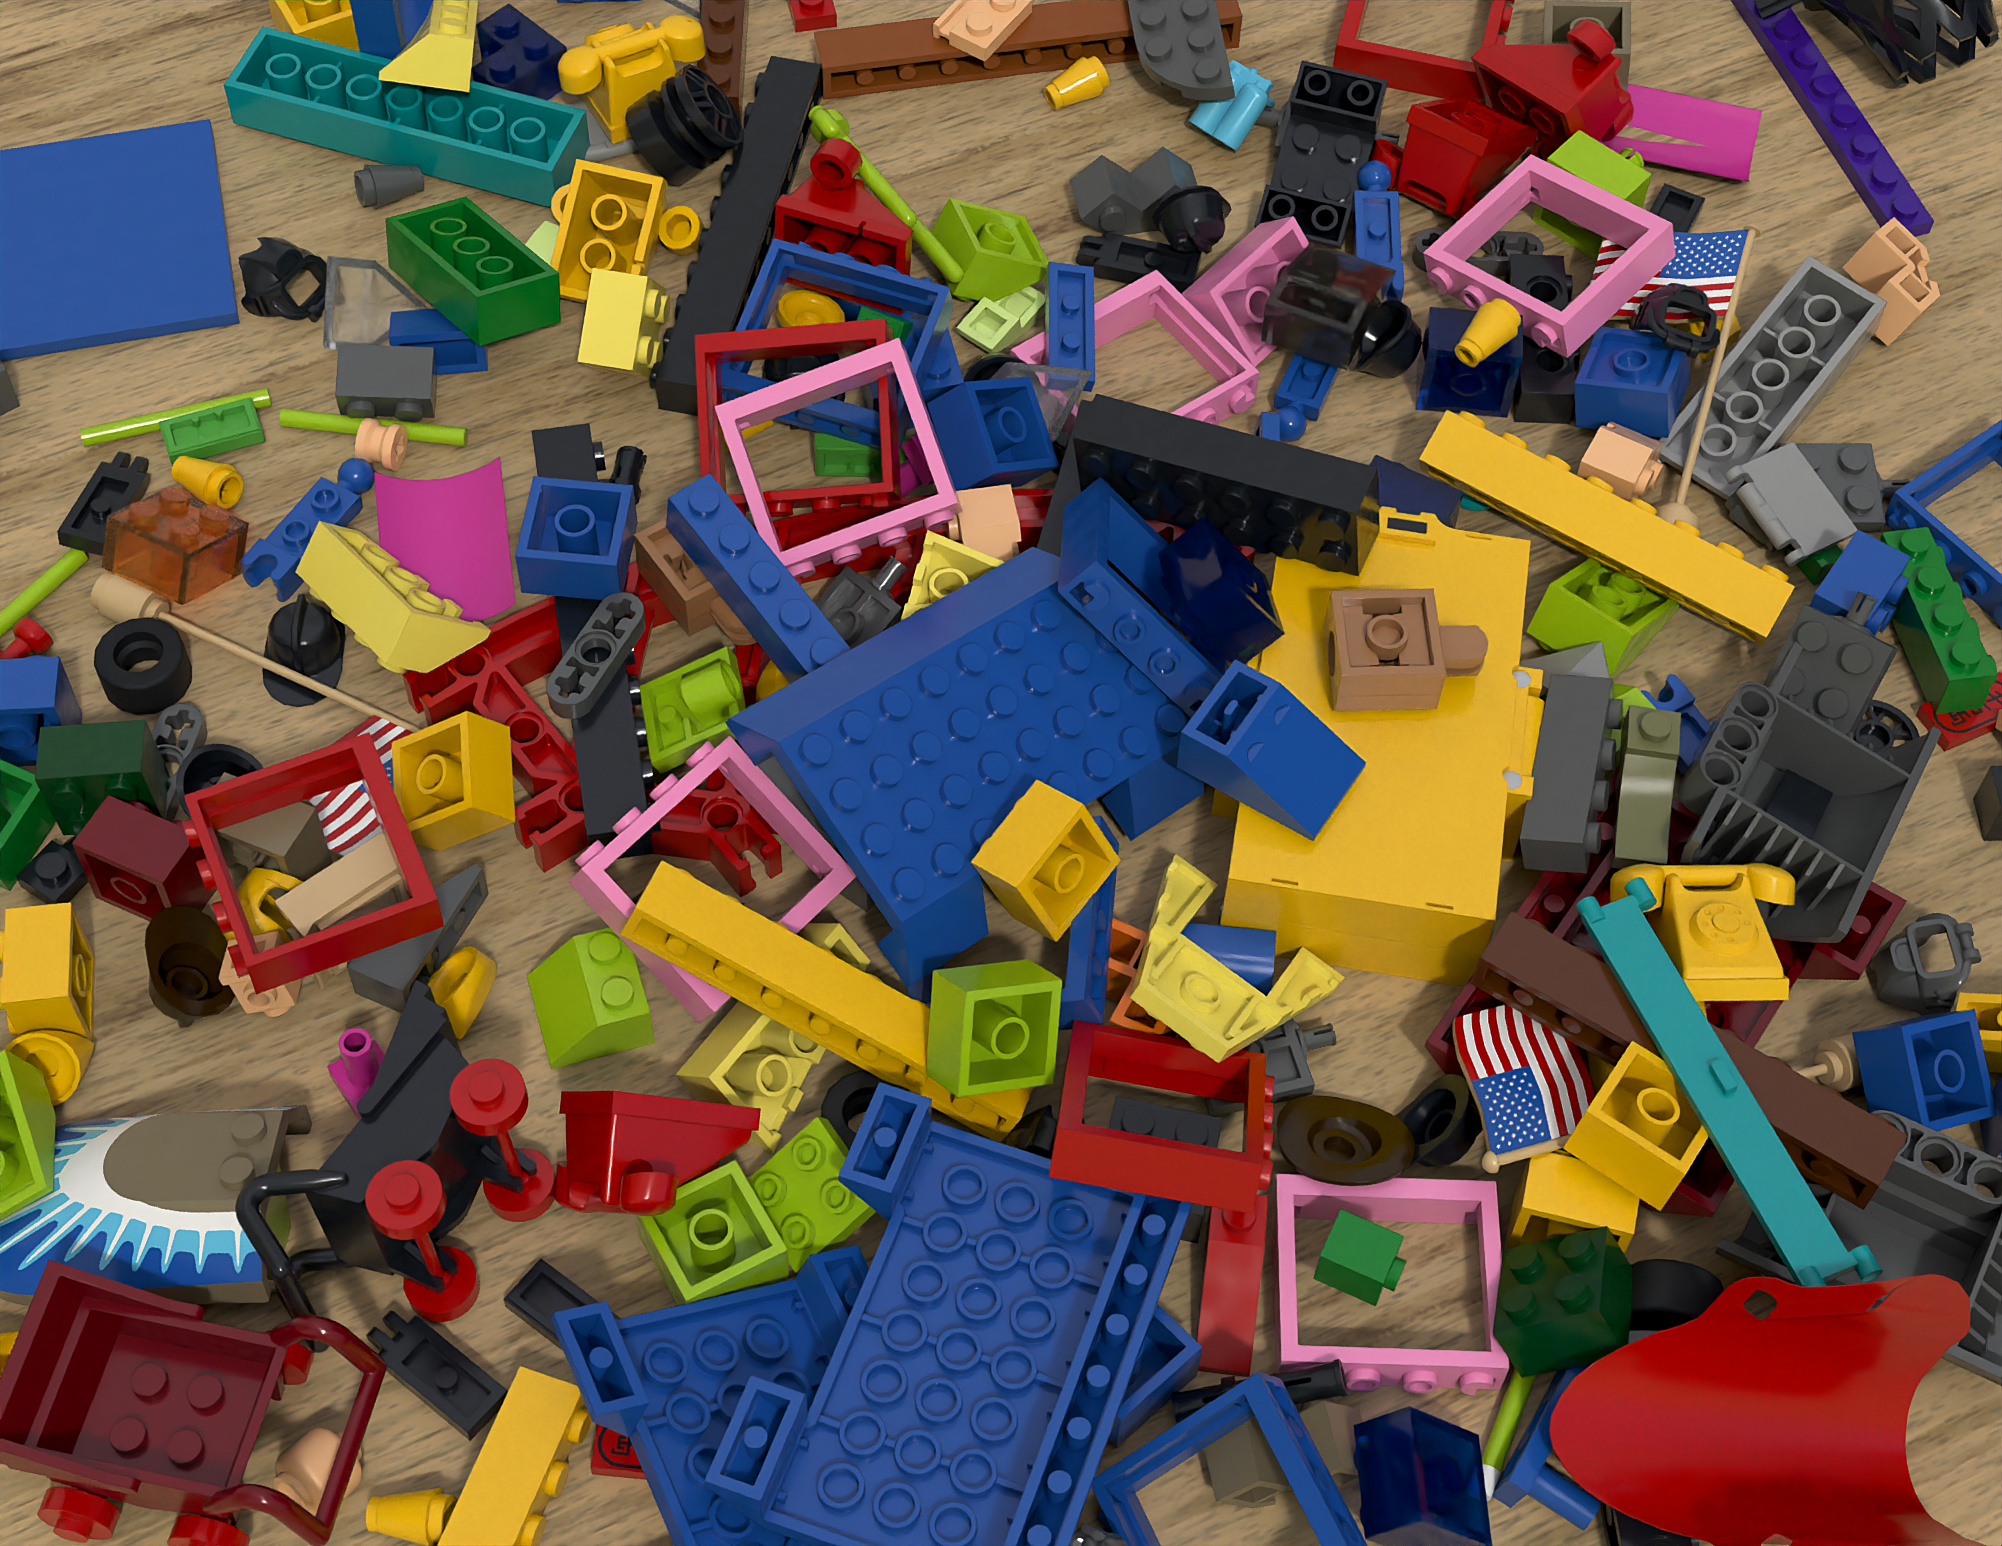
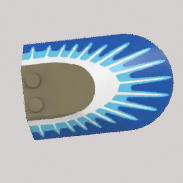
(152, 1204)

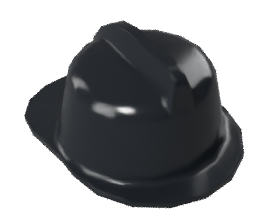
(1192, 218)
(306, 641)
(1442, 1122)

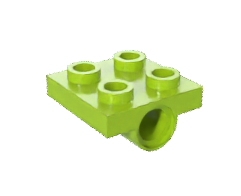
(691, 708)
(805, 1196)

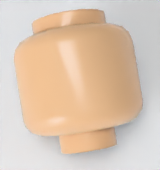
(306, 1466)

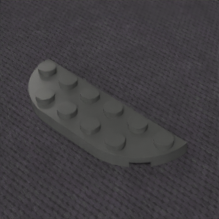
(1183, 46)

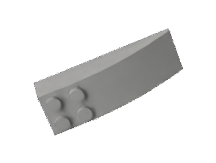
(1776, 373)

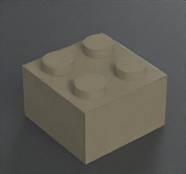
(1613, 16)

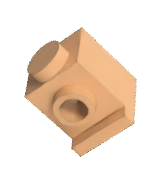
(271, 1002)

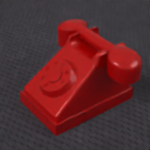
(1558, 85)
(1453, 153)
(839, 215)
(638, 1148)

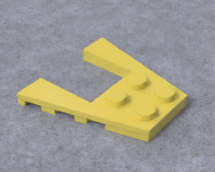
(1200, 994)

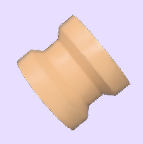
(381, 443)

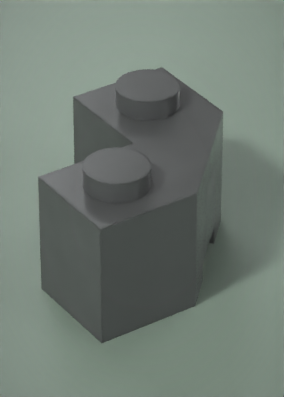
(1123, 200)

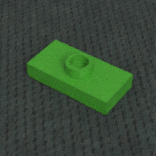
(212, 430)
(848, 459)

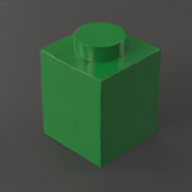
(1360, 1258)

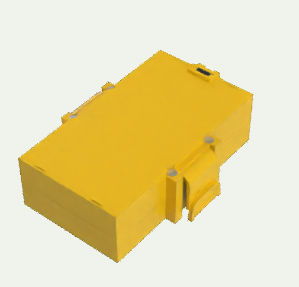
(1417, 844)

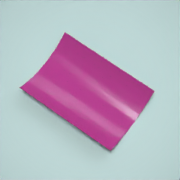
(1722, 126)
(451, 536)

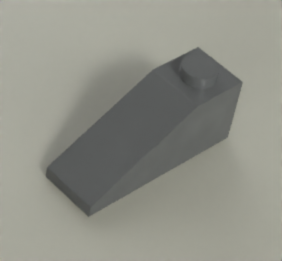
(392, 971)

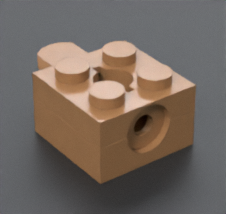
(683, 585)
(1398, 628)

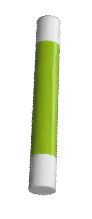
(1505, 1429)

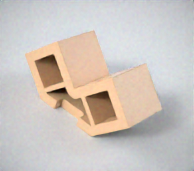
(1895, 271)
(1623, 461)
(987, 522)

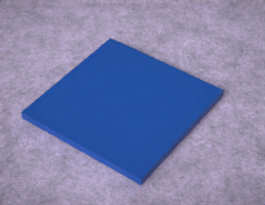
(112, 240)

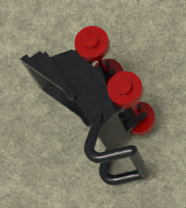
(411, 1172)

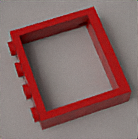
(1412, 69)
(794, 342)
(285, 785)
(1159, 1164)

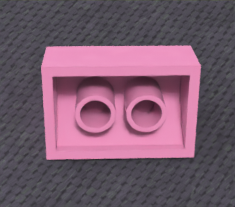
(1240, 283)

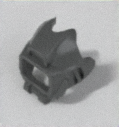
(1901, 973)

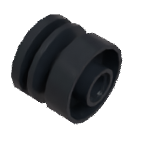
(684, 124)

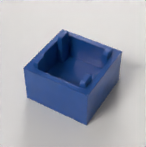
(1631, 382)

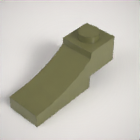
(1645, 786)

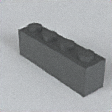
(1569, 774)

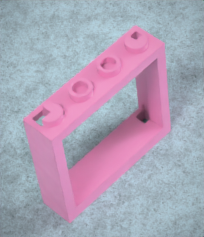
(1535, 180)
(1159, 299)
(812, 388)
(615, 906)
(1400, 1202)

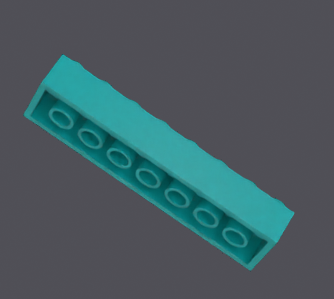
(470, 138)

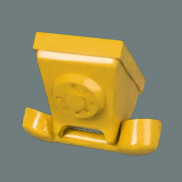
(625, 64)
(615, 224)
(1716, 930)

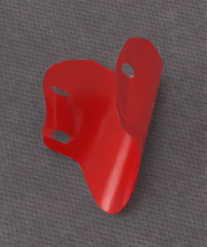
(1771, 1421)

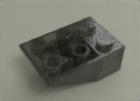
(1325, 304)

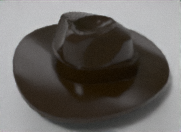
(1343, 1141)

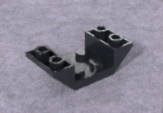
(1322, 150)

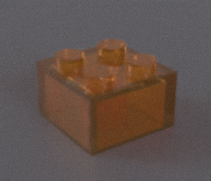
(174, 545)

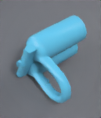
(1234, 118)

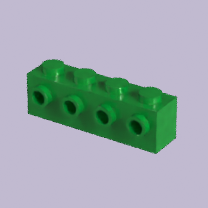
(1937, 629)

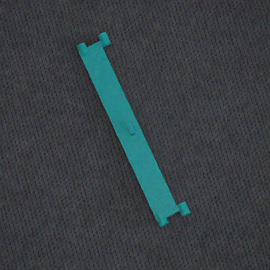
(1719, 1093)

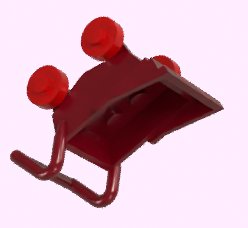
(161, 1410)

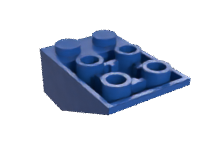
(1268, 751)

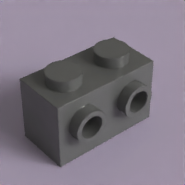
(386, 381)

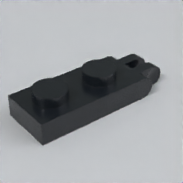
(1132, 258)
(108, 491)
(438, 1373)

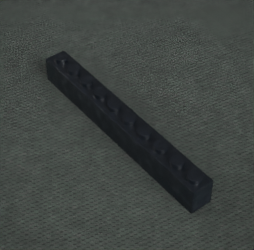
(740, 223)
(609, 735)

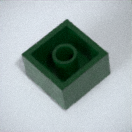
(93, 760)
(1563, 1301)

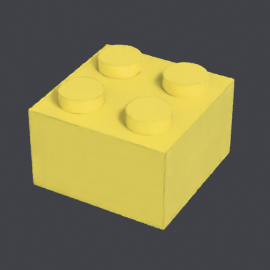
(623, 323)

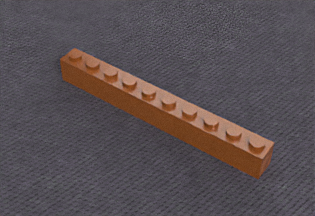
(1049, 39)

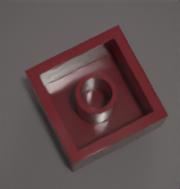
(140, 860)

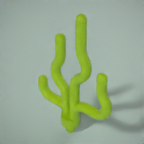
(831, 124)

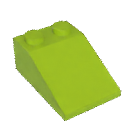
(1603, 606)
(25, 1135)

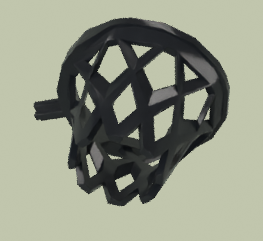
(1892, 29)

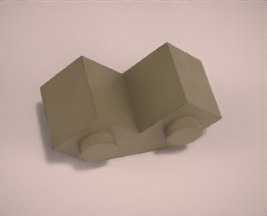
(1248, 1472)

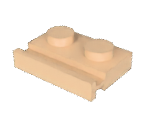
(981, 24)

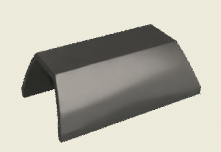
(1738, 773)
(1917, 1228)

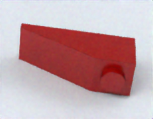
(1231, 1288)

